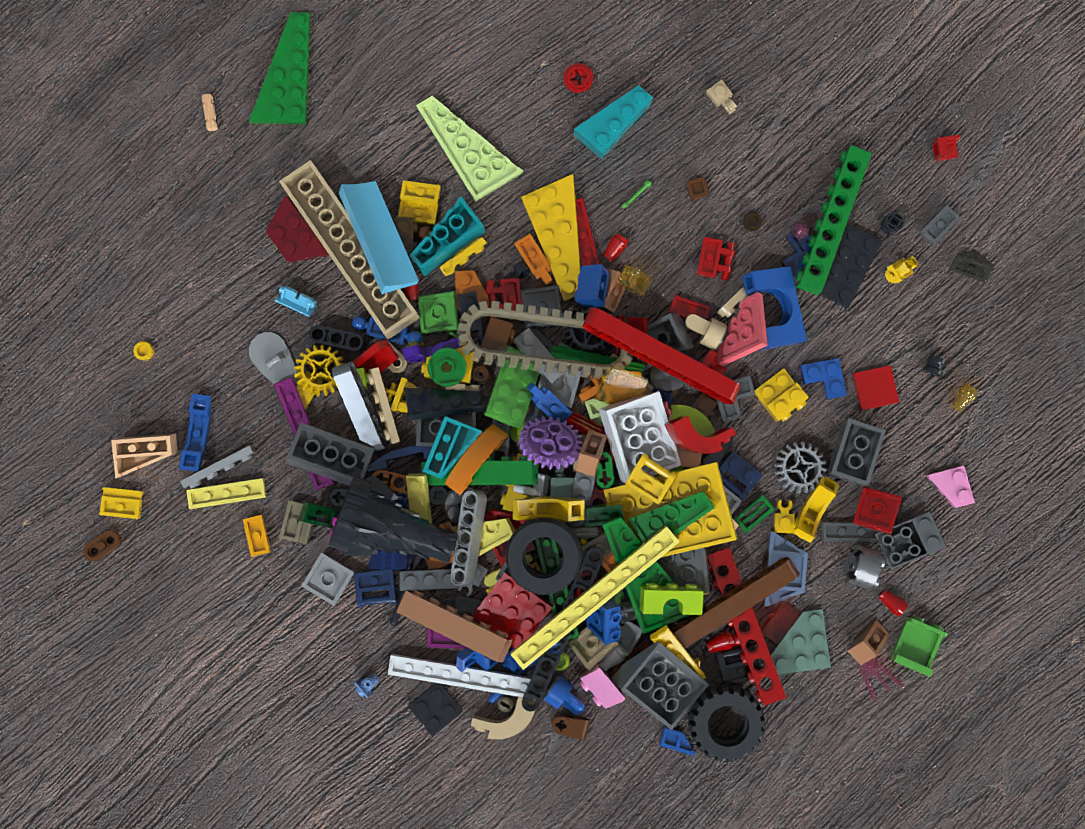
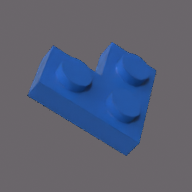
(828, 372)

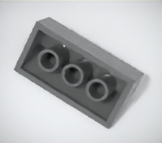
(328, 454)

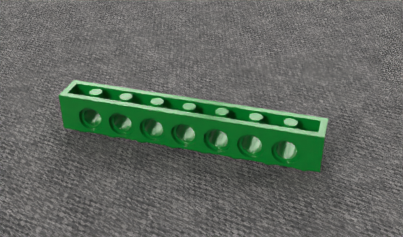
(859, 161)

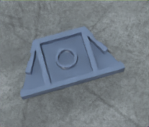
(778, 549)

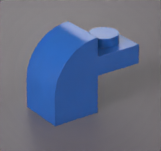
(468, 657)

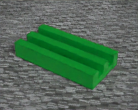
(748, 508)

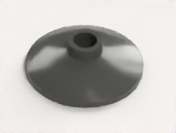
(664, 381)

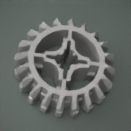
(799, 459)

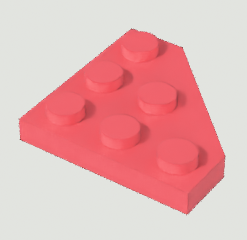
(745, 332)

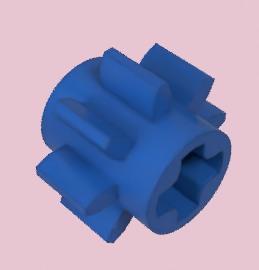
(510, 663)

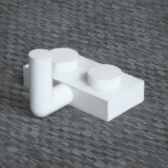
(537, 490)

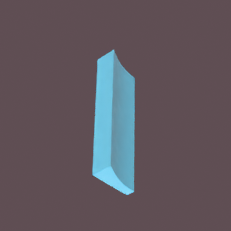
(378, 236)

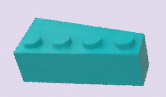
(611, 123)
(448, 237)

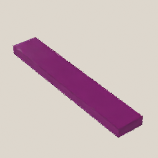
(297, 413)

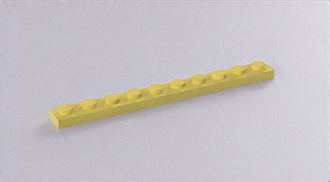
(594, 597)

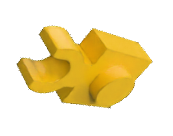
(783, 521)

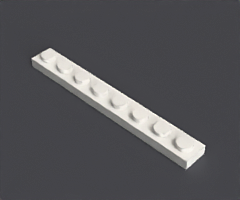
(470, 678)

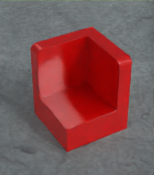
(945, 147)

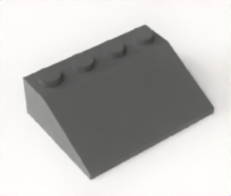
(660, 683)

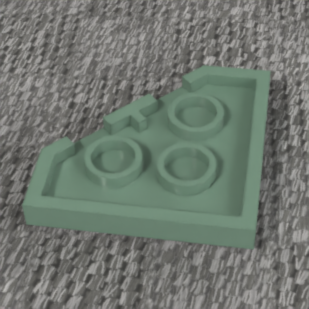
(803, 645)

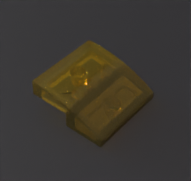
(620, 386)

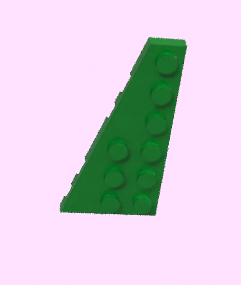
(286, 83)
(622, 544)

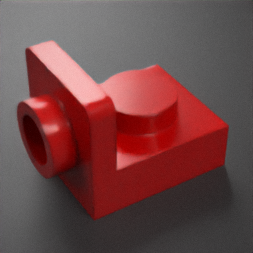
(711, 362)

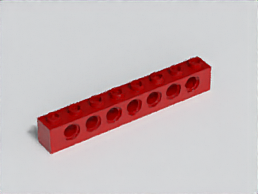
(775, 691)

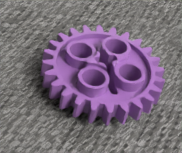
(550, 442)

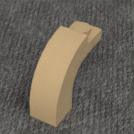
(506, 727)

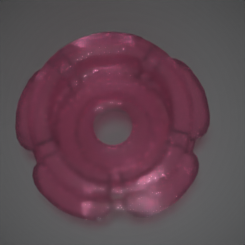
(800, 230)

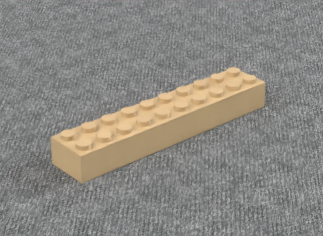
(337, 235)

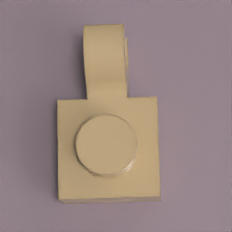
(720, 95)

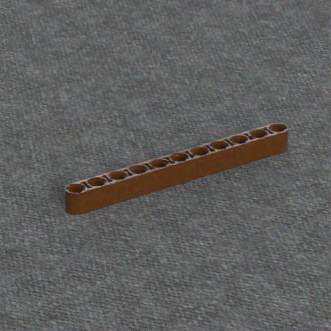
(728, 605)

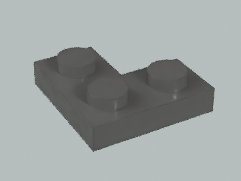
(732, 412)

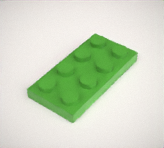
(509, 395)

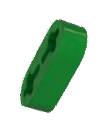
(609, 472)

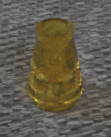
(964, 397)

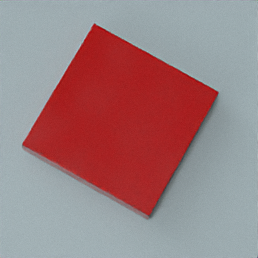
(875, 388)
(877, 510)

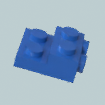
(605, 622)

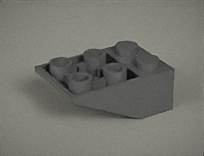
(911, 539)

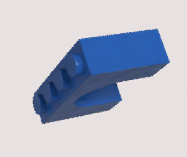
(781, 285)

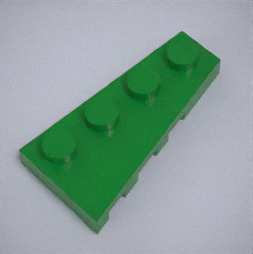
(673, 515)

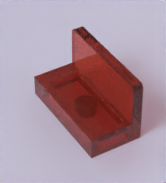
(779, 622)

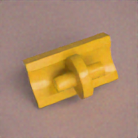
(901, 269)
(398, 403)

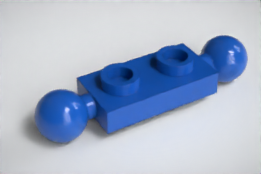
(360, 323)

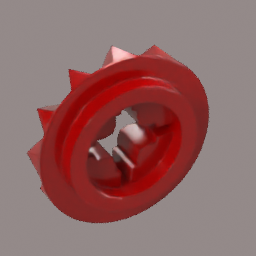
(583, 71)

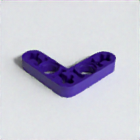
(417, 354)

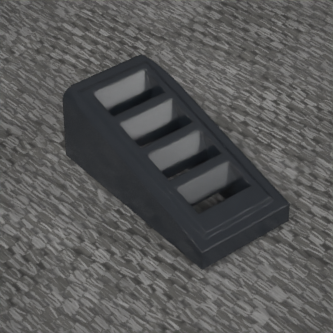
(716, 457)

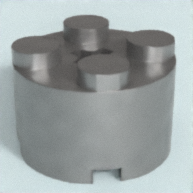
(863, 567)

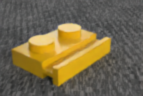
(121, 503)

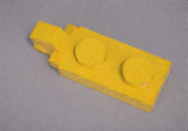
(462, 256)

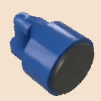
(559, 694)

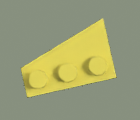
(493, 534)

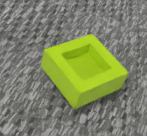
(363, 376)

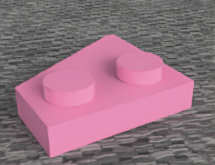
(953, 485)

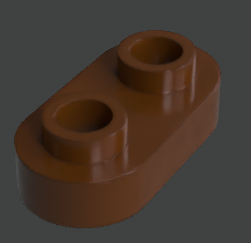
(102, 544)

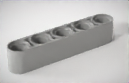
(474, 530)

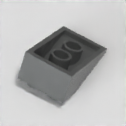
(669, 331)

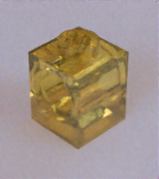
(634, 280)

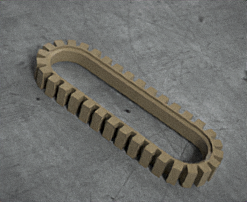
(537, 361)

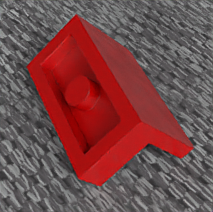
(378, 355)

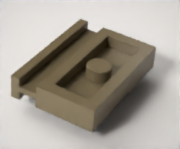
(292, 528)

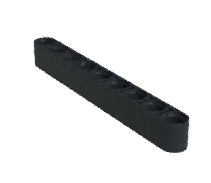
(554, 656)

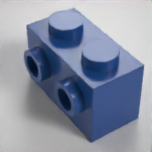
(592, 286)

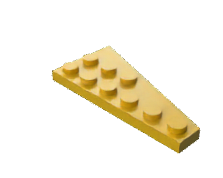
(555, 223)

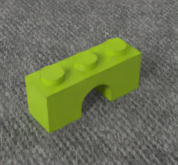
(655, 596)

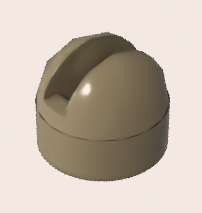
(508, 700)

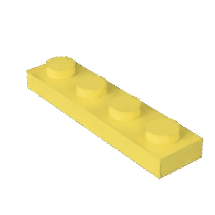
(226, 493)

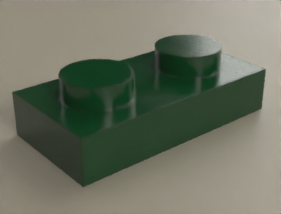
(600, 513)
(317, 515)

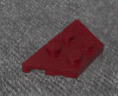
(293, 235)

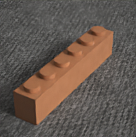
(454, 625)

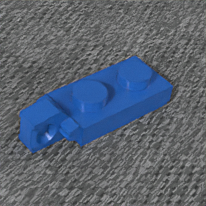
(549, 403)

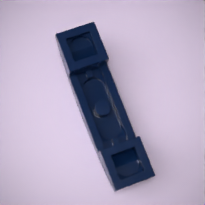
(382, 462)

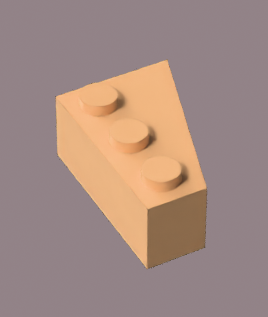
(140, 451)

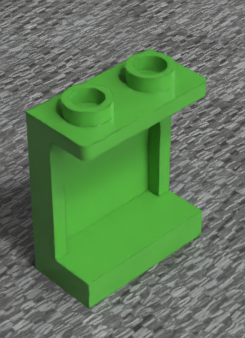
(917, 645)

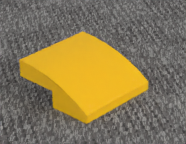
(419, 201)

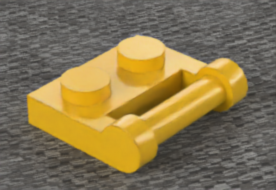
(646, 483)

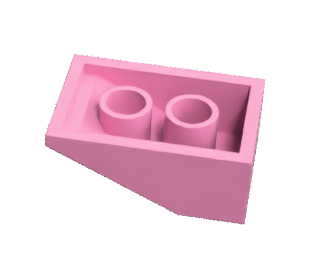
(602, 687)

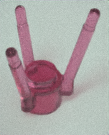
(871, 668)

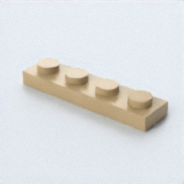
(380, 397)

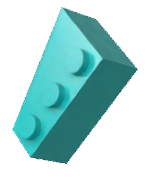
(449, 446)

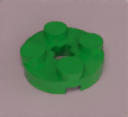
(455, 374)

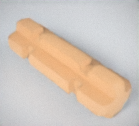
(209, 112)

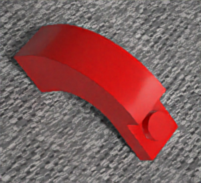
(687, 438)

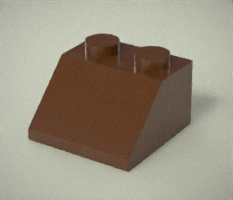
(498, 335)

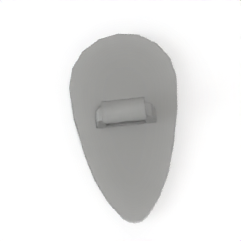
(272, 357)

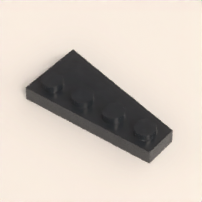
(432, 403)

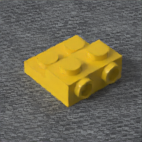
(781, 395)

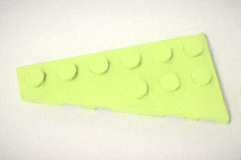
(472, 156)

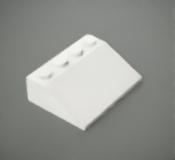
(636, 429)

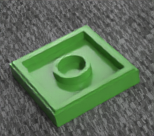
(438, 312)

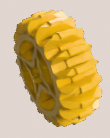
(307, 359)

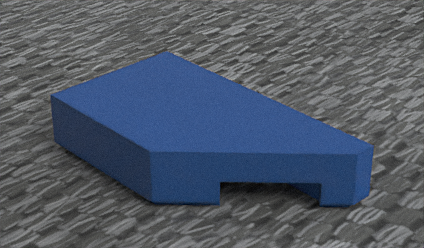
(675, 740)

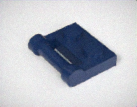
(740, 471)
(375, 581)

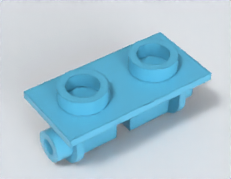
(301, 304)

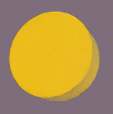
(143, 351)

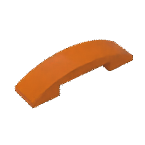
(474, 457)

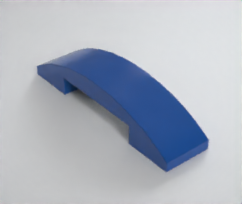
(197, 432)

